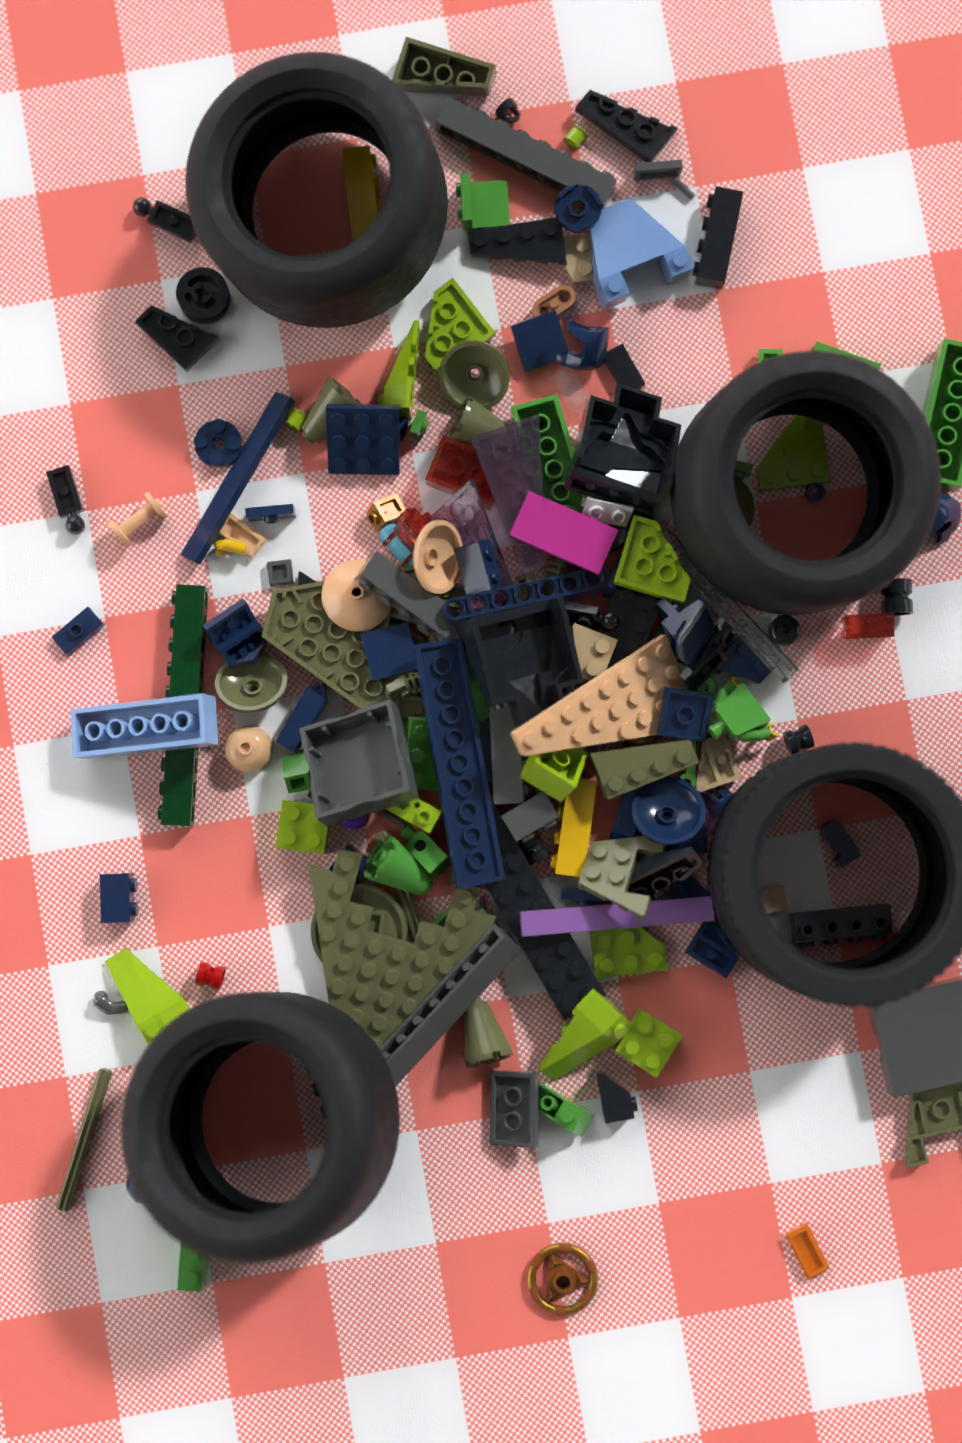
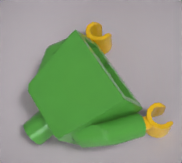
(740, 715)

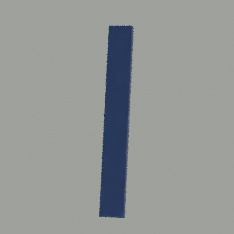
(237, 478)

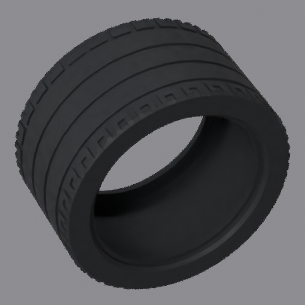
(934, 927)

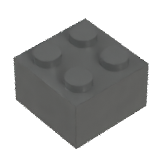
(530, 816)

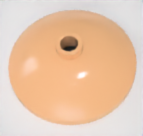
(435, 556)
(346, 610)

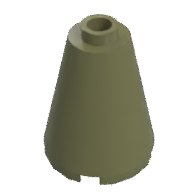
(473, 422)
(315, 423)
(483, 1036)

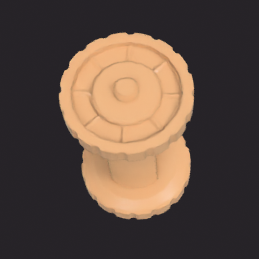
(137, 519)

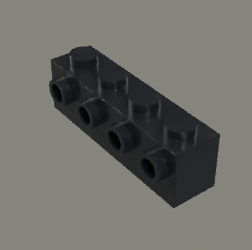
(841, 923)

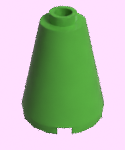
(398, 868)

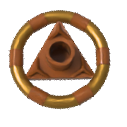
(562, 1279)

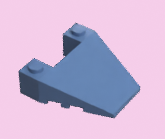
(627, 241)

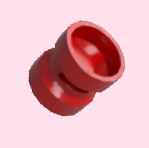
(210, 976)

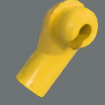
(223, 546)

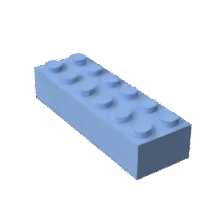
(144, 726)

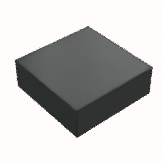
(280, 572)

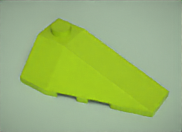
(401, 382)
(145, 994)
(593, 1029)

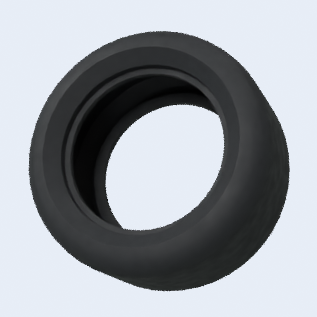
(265, 115)
(883, 431)
(167, 1144)

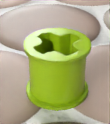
(575, 137)
(296, 419)

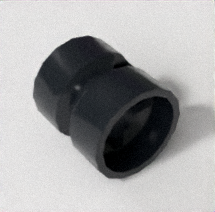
(897, 597)

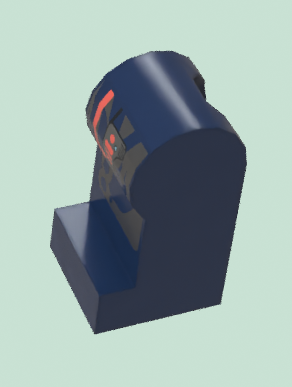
(840, 842)

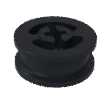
(191, 287)

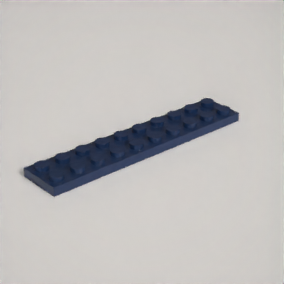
(458, 763)

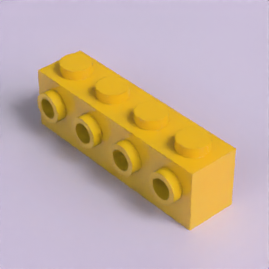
(574, 829)

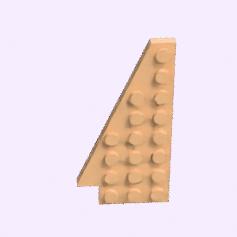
(610, 707)

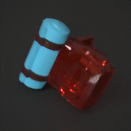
(402, 538)

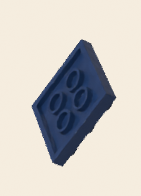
(363, 439)

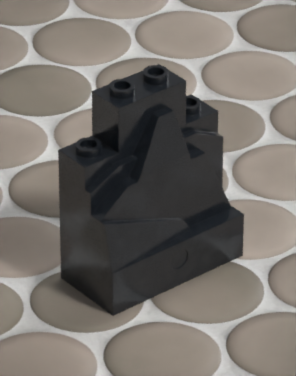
(625, 451)
(522, 657)

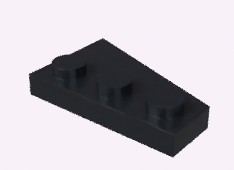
(179, 339)

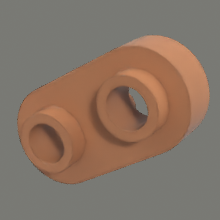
(551, 301)

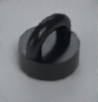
(506, 109)

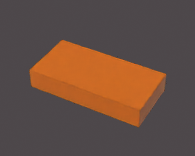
(807, 1250)

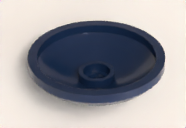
(673, 799)

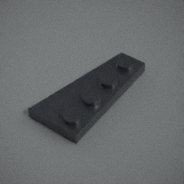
(634, 131)
(523, 241)

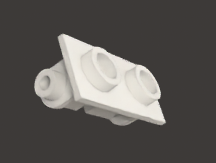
(606, 511)

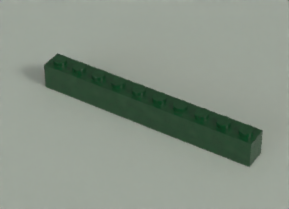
(186, 678)

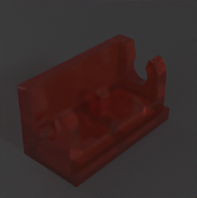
(868, 626)

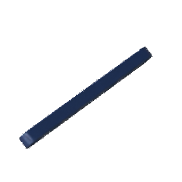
(513, 601)

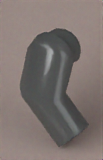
(108, 1007)

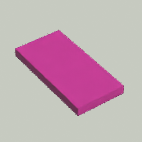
(563, 533)

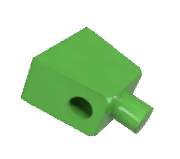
(432, 857)

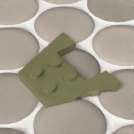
(610, 869)
(931, 1114)

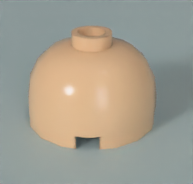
(248, 749)

